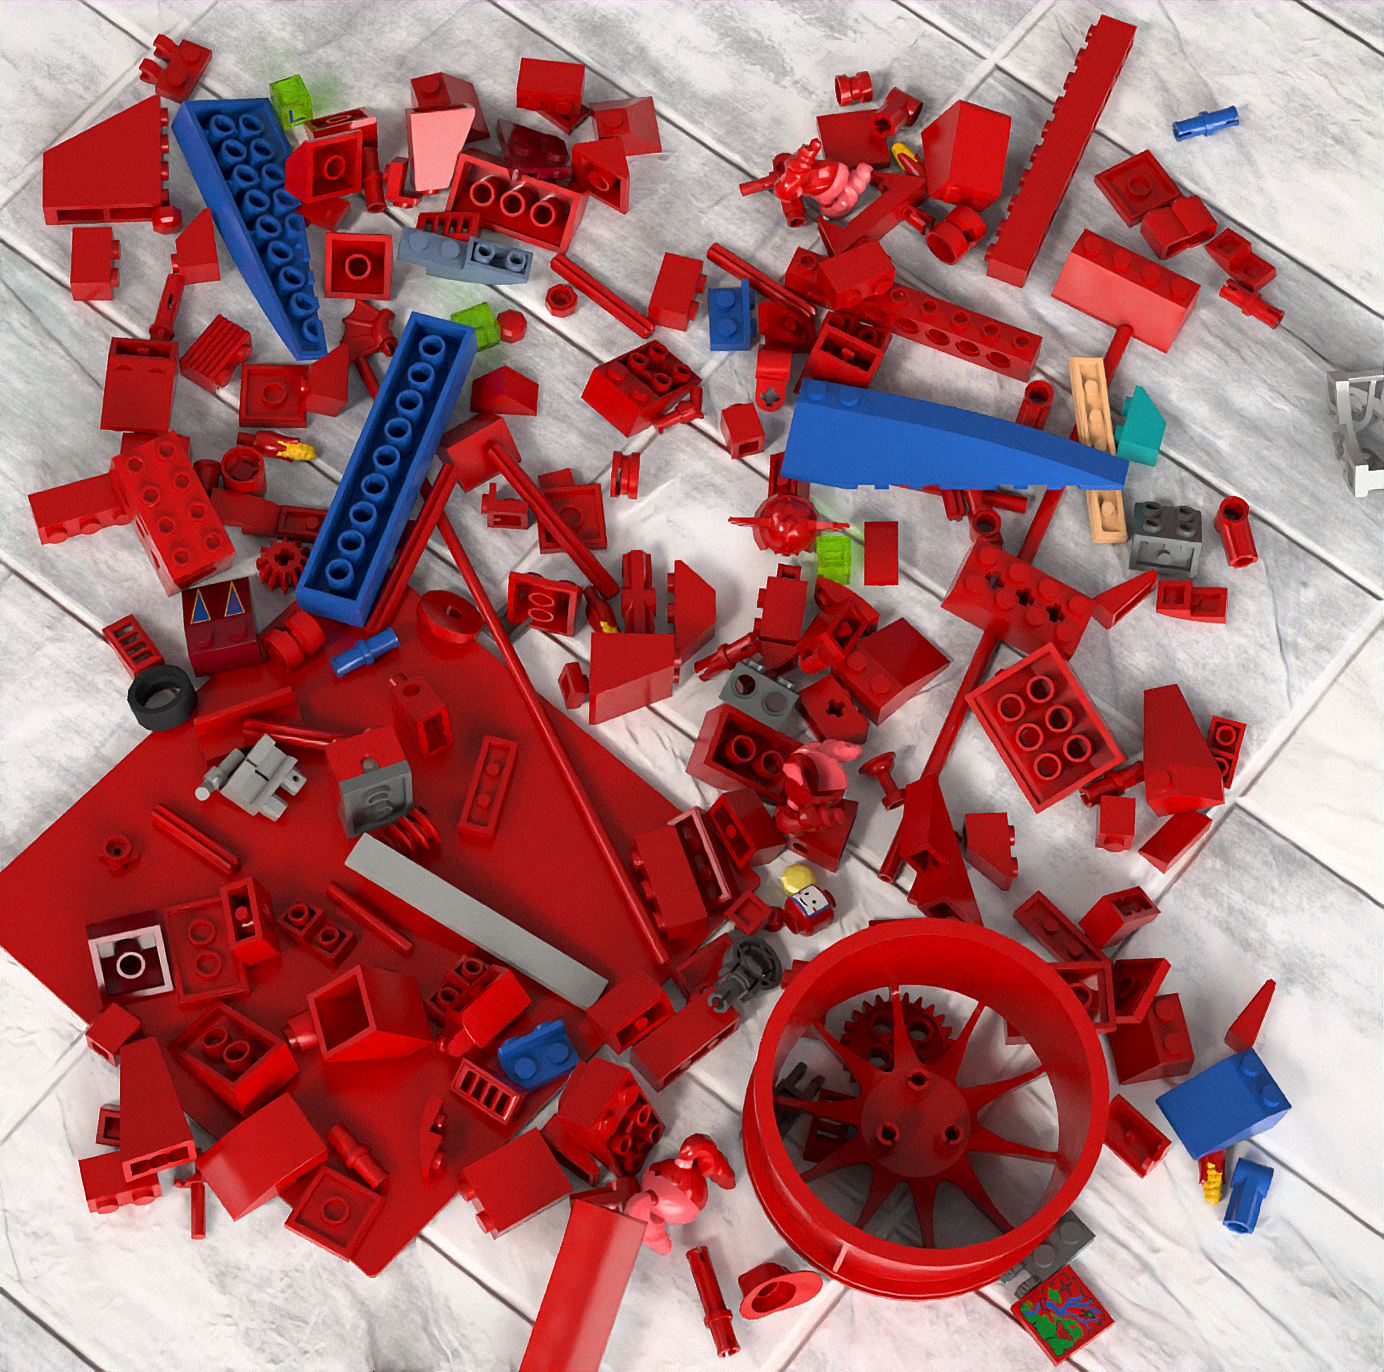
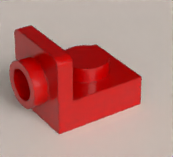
(505, 513)

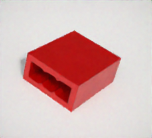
(513, 1184)

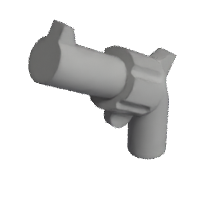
(217, 776)

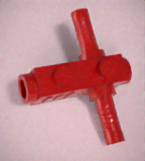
(794, 211)

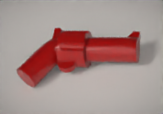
(683, 412)

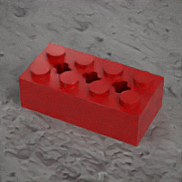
(1017, 601)

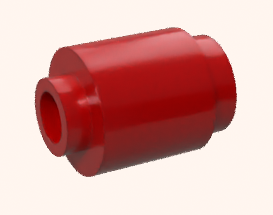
(300, 1030)

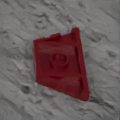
(532, 152)

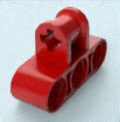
(773, 372)

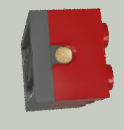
(369, 779)

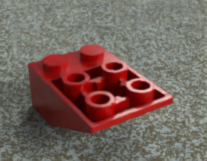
(140, 385)
(638, 387)
(611, 1118)

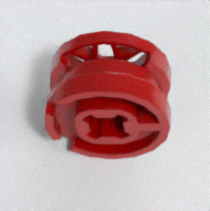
(628, 475)

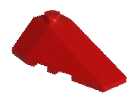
(1176, 757)

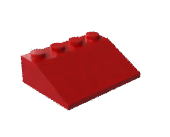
(1046, 727)

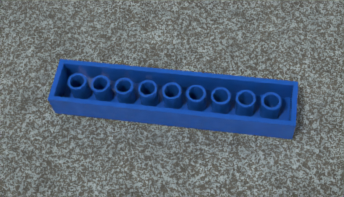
(386, 470)

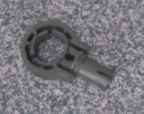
(742, 977)

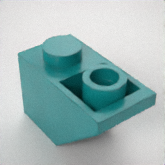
(1143, 429)

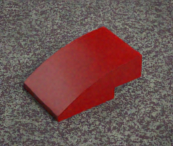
(1094, 988)
(261, 1157)

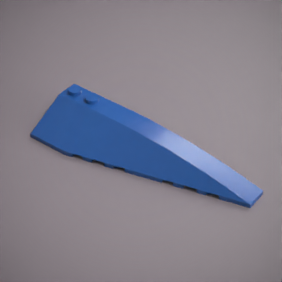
(239, 167)
(884, 439)

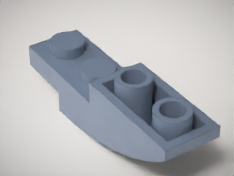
(470, 261)

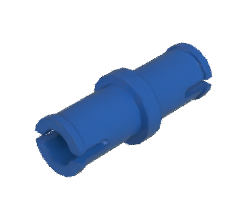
(1205, 123)
(364, 652)

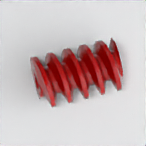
(409, 832)

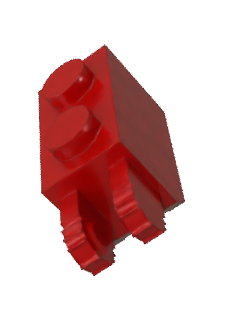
(482, 1011)

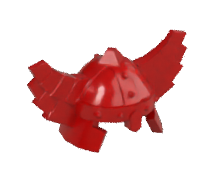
(787, 524)

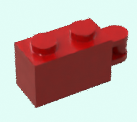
(782, 606)
(830, 636)

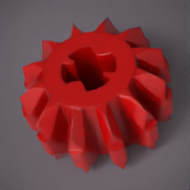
(272, 561)

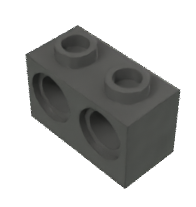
(755, 702)

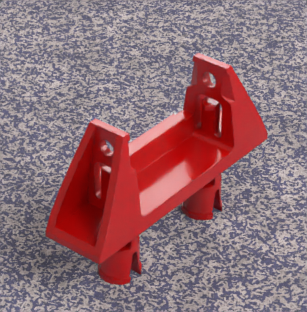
(898, 203)

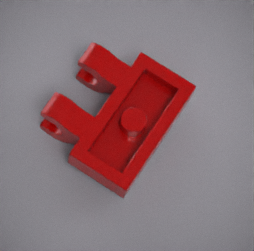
(183, 71)

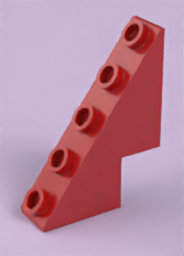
(934, 853)

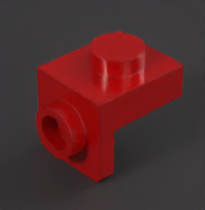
(395, 178)

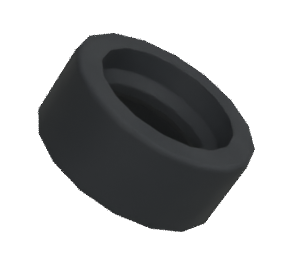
(170, 714)

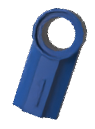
(1249, 1188)

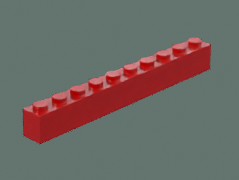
(1061, 151)

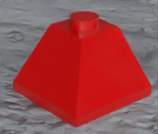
(631, 120)

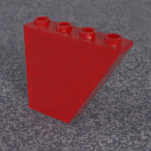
(110, 169)

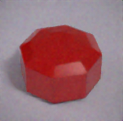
(167, 220)
(561, 300)
(512, 325)

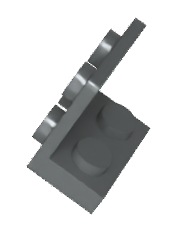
(1166, 539)

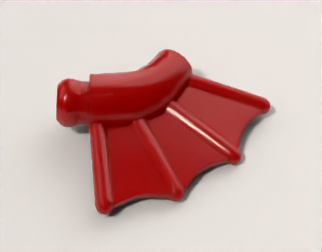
(369, 331)

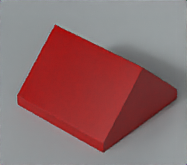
(345, 121)
(604, 170)
(358, 266)
(468, 447)

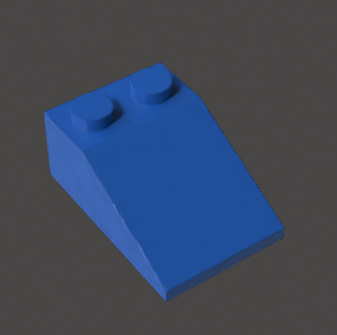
(1224, 1104)

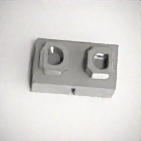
(259, 776)

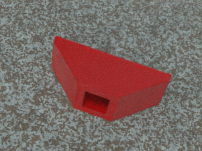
(692, 610)

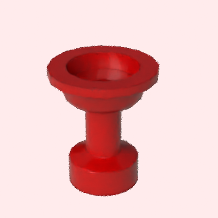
(880, 769)

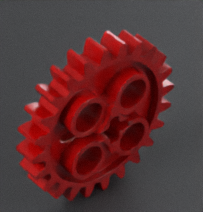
(868, 1043)

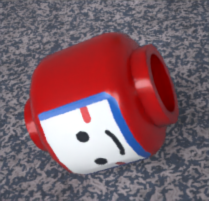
(809, 911)

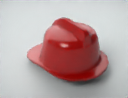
(775, 1288)

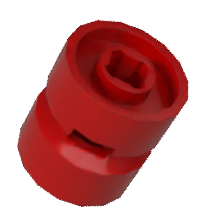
(956, 234)
(244, 471)
(297, 636)

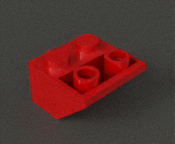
(841, 360)

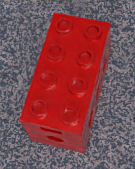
(171, 513)

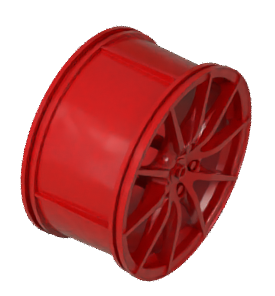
(916, 1118)

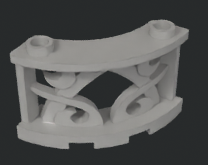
(1342, 400)

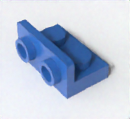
(730, 318)
(538, 1056)

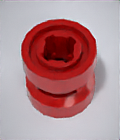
(853, 88)

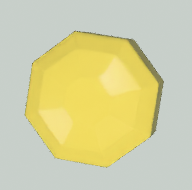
(796, 878)

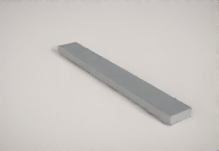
(476, 922)

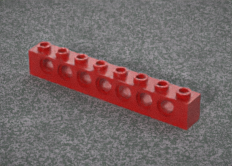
(928, 321)

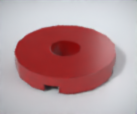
(450, 616)

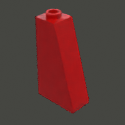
(151, 1117)

